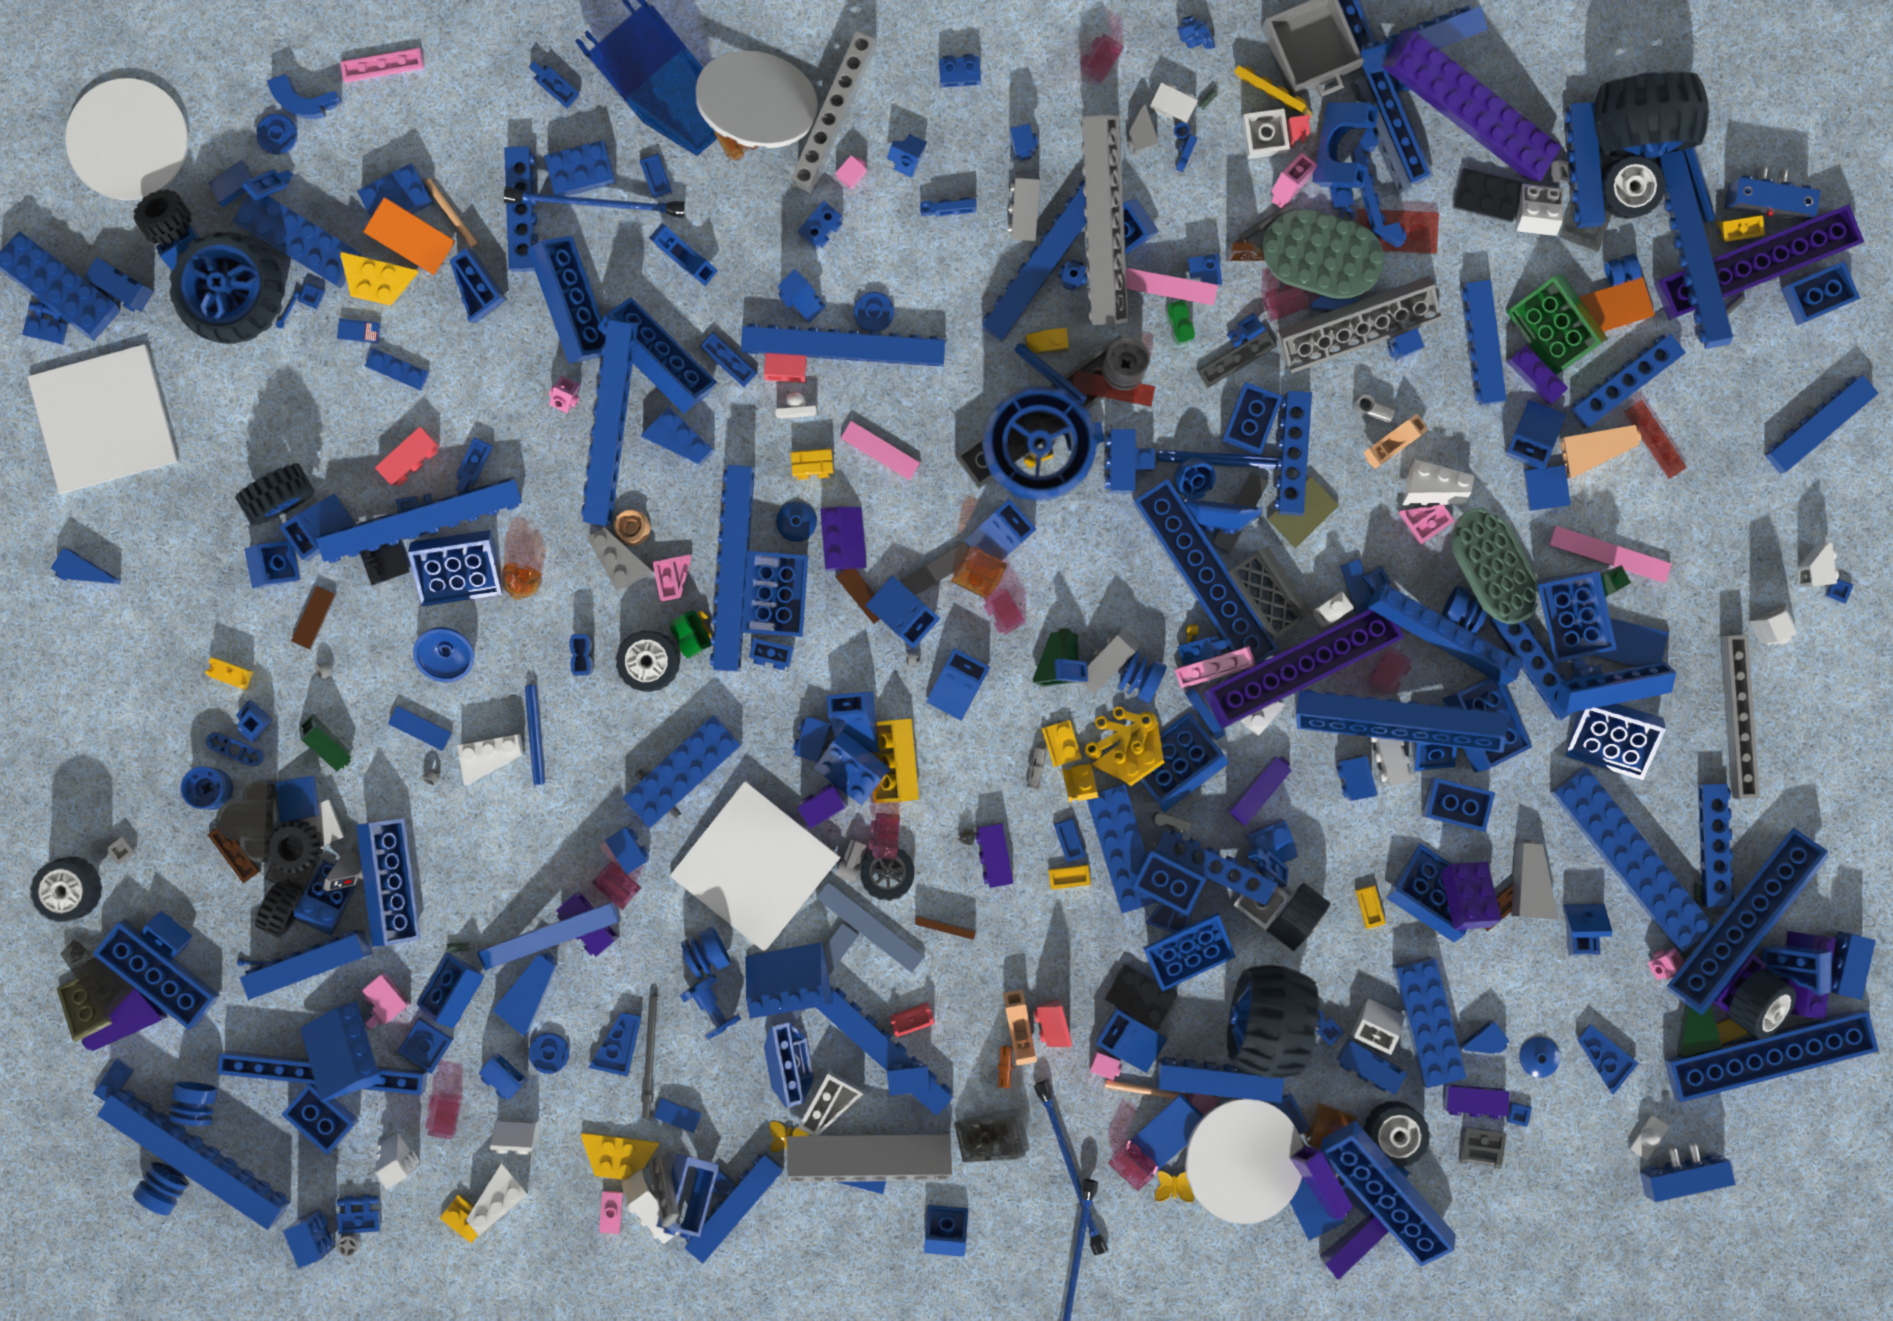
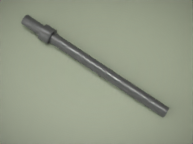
(647, 1096)

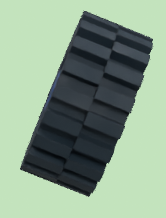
(274, 494)

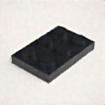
(1487, 195)
(1140, 996)

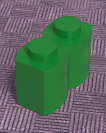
(1182, 328)
(690, 634)

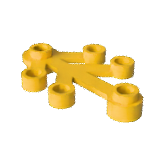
(1122, 733)

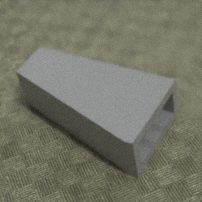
(1531, 883)

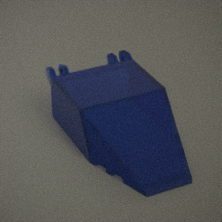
(653, 76)

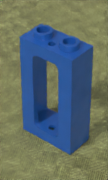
(699, 1197)

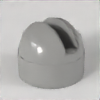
(912, 657)
(322, 670)
(430, 777)

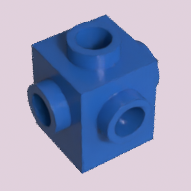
(1069, 282)

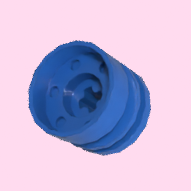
(1462, 610)
(1142, 677)
(195, 789)
(705, 953)
(192, 1104)
(160, 1189)

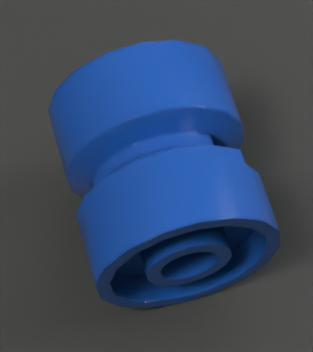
(1620, 270)

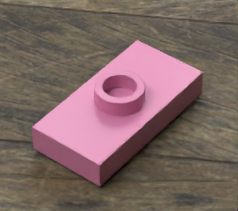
(611, 1212)

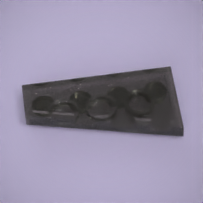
(99, 981)

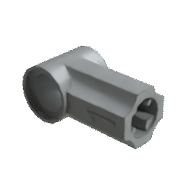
(1376, 408)
(851, 863)

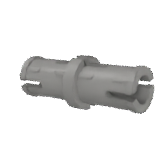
(1036, 768)

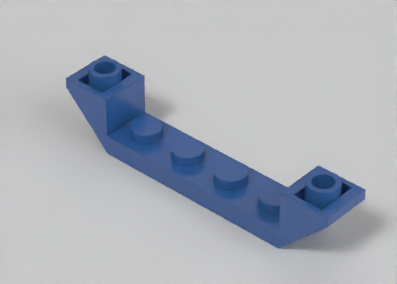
(1390, 233)

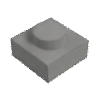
(1560, 171)
(120, 850)

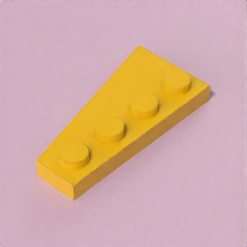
(1281, 93)

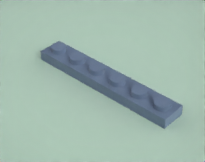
(1386, 143)

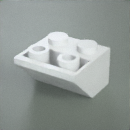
(1540, 210)
(1818, 567)
(1378, 1026)
(514, 1135)

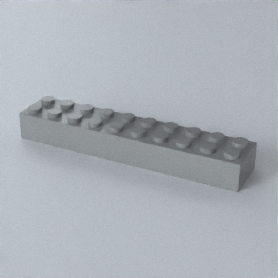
(1104, 219)

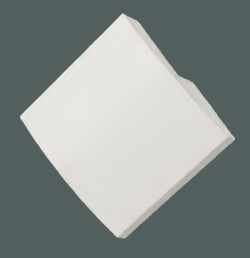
(326, 823)

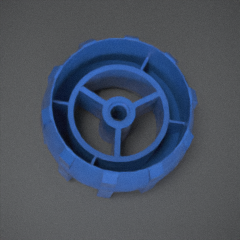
(1054, 403)

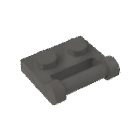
(1176, 823)
(1485, 1141)

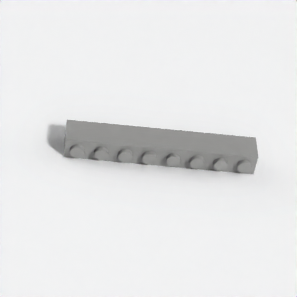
(1740, 716)

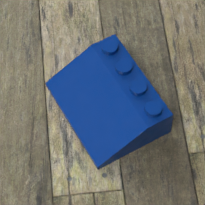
(455, 568)
(774, 594)
(1576, 615)
(1489, 697)
(1616, 739)
(1188, 762)
(1422, 892)
(1189, 952)
(787, 980)
(340, 1052)

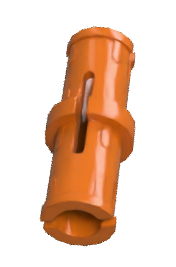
(1005, 1066)

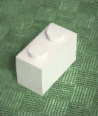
(1173, 103)

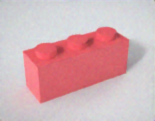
(407, 457)

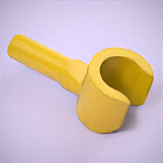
(1031, 462)
(703, 617)
(1192, 629)

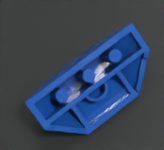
(1222, 515)
(788, 1064)

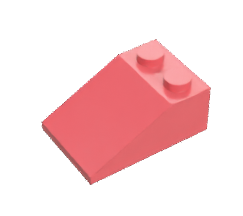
(1053, 1024)

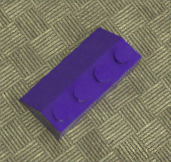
(1807, 1002)

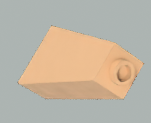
(1594, 448)

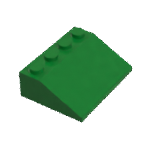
(1557, 324)

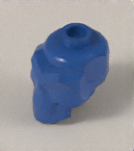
(1195, 32)

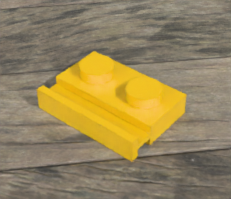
(1061, 743)
(1080, 783)
(456, 1216)

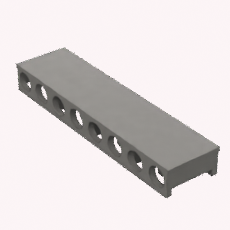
(833, 112)
(1357, 323)
(868, 1158)

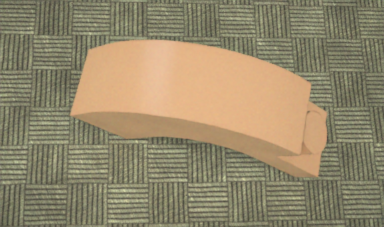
(1395, 441)
(1019, 1027)

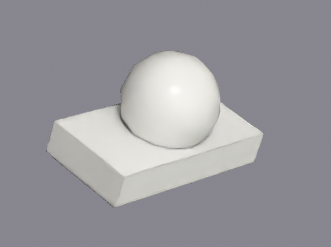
(796, 407)
(1649, 1137)

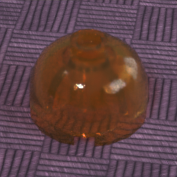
(520, 582)

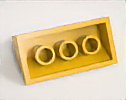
(898, 753)

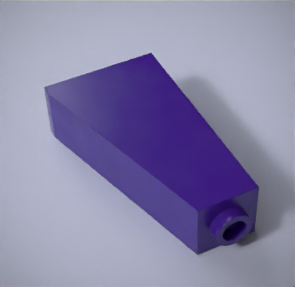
(1259, 790)
(129, 1017)
(1322, 1181)
(1353, 1245)

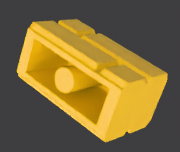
(812, 463)

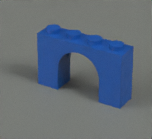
(1338, 120)

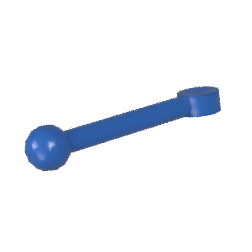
(280, 323)
(240, 962)

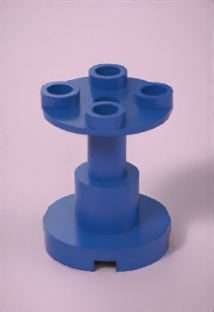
(706, 1000)

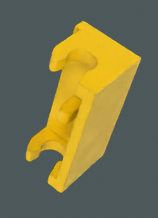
(1741, 228)
(229, 673)

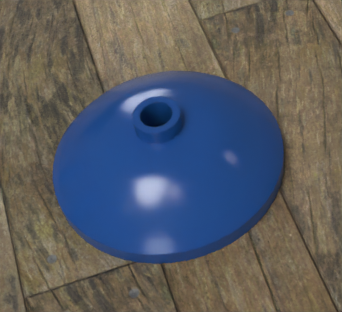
(441, 663)

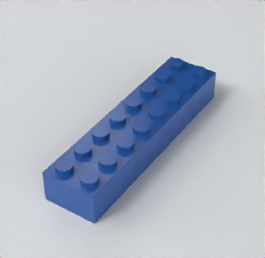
(1388, 1194)

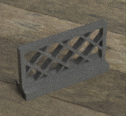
(1280, 585)

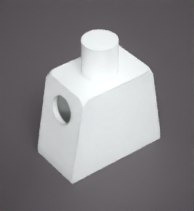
(1332, 609)

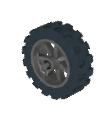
(887, 893)

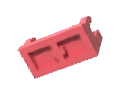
(1296, 128)
(785, 367)
(912, 1019)

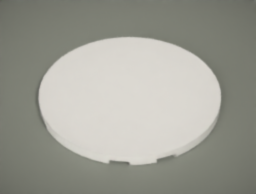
(756, 99)
(127, 139)
(1242, 1161)

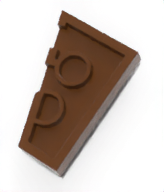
(1244, 251)

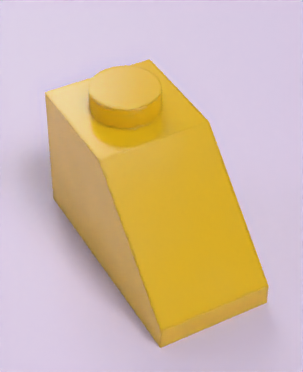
(1048, 341)

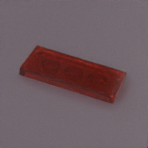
(1420, 230)

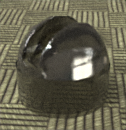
(967, 836)

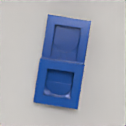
(677, 1115)

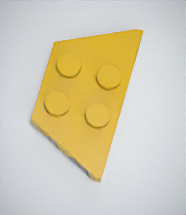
(375, 279)
(1136, 765)
(616, 1155)

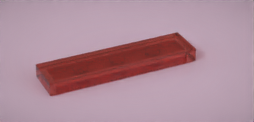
(1097, 386)
(1655, 439)

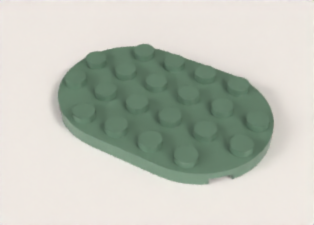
(1323, 254)
(1495, 566)

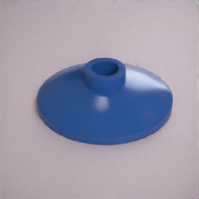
(796, 532)
(1532, 1050)

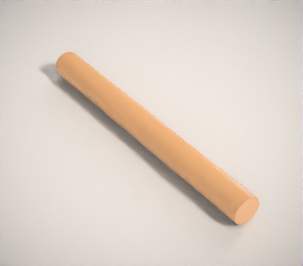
(450, 212)
(1142, 1089)

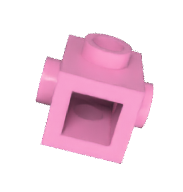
(561, 397)
(1665, 963)

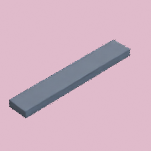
(870, 927)
(833, 952)

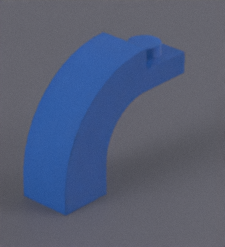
(307, 108)
(683, 255)

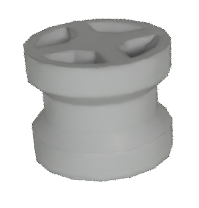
(345, 1247)

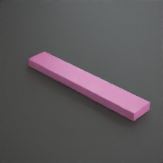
(1171, 286)
(1610, 554)

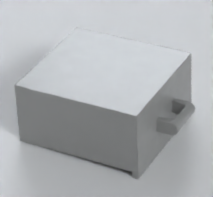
(1312, 46)

